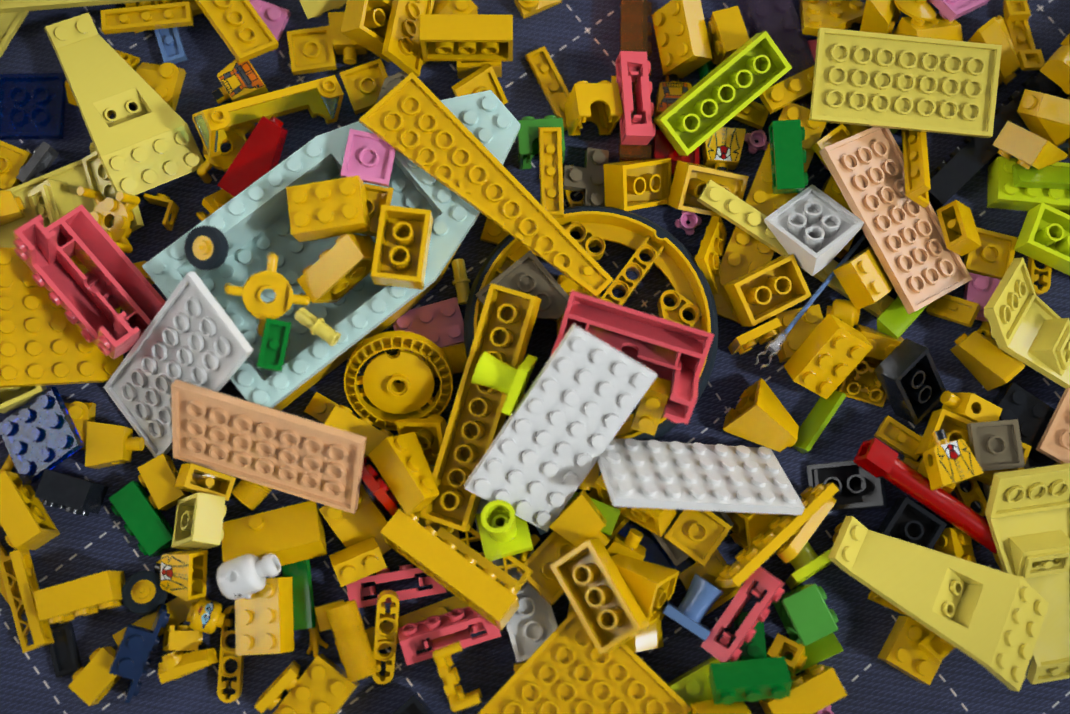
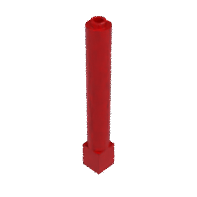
(883, 461)

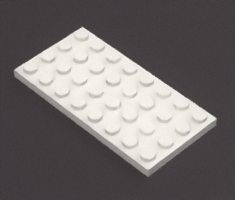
(184, 342)
(560, 427)
(696, 477)

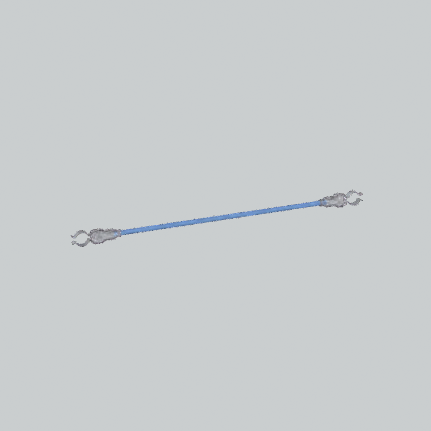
(774, 346)

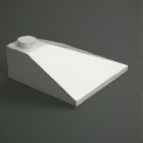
(813, 228)

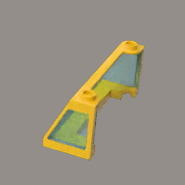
(320, 97)

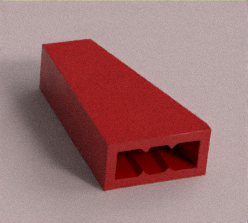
(256, 156)

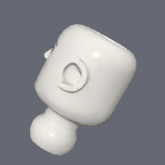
(246, 575)

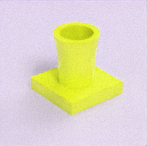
(504, 378)
(502, 531)
(806, 565)

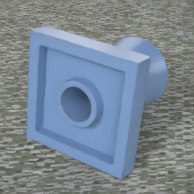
(694, 606)

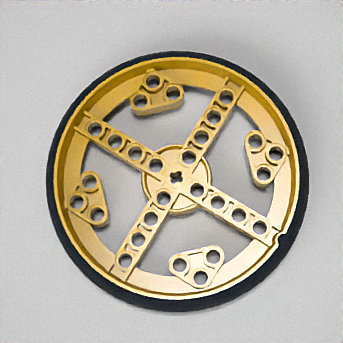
(623, 227)

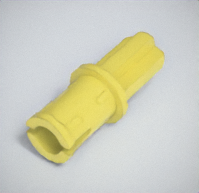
(461, 281)
(317, 326)

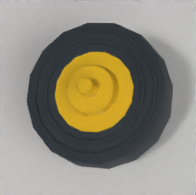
(206, 248)
(143, 593)

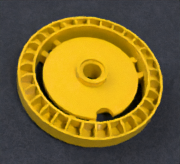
(394, 400)

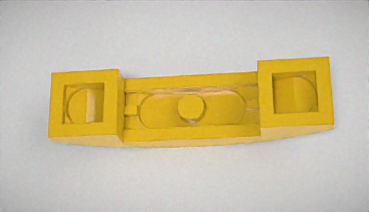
(1016, 20)

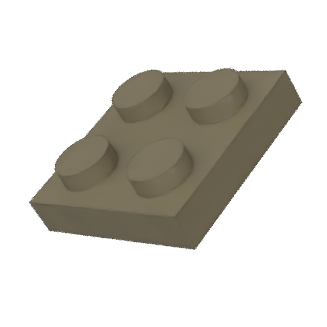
(996, 444)

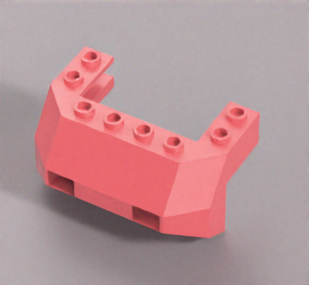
(91, 296)
(660, 344)

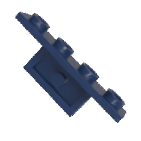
(134, 650)

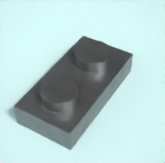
(39, 163)

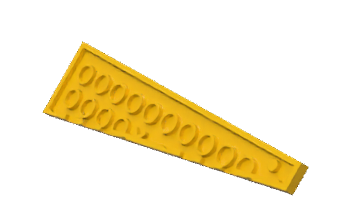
(438, 143)

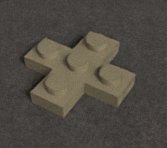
(588, 178)

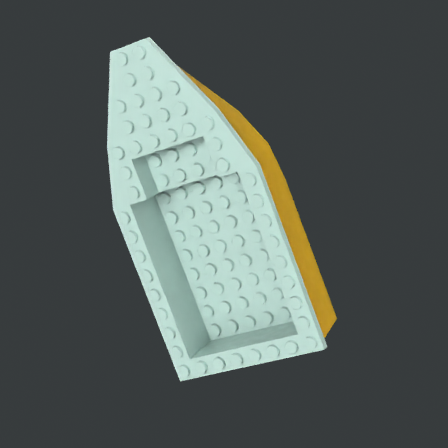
(260, 224)

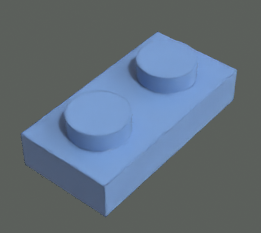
(171, 45)

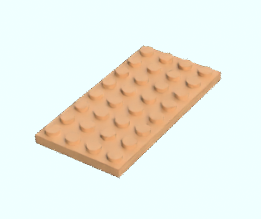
(897, 228)
(266, 446)

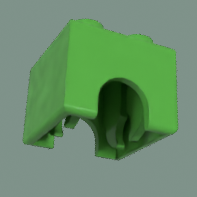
(528, 138)
(806, 614)

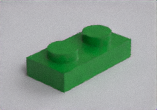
(273, 345)

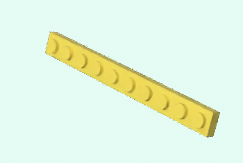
(752, 222)

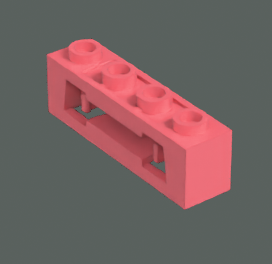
(640, 128)
(357, 591)
(444, 631)
(746, 631)

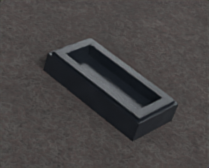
(64, 650)

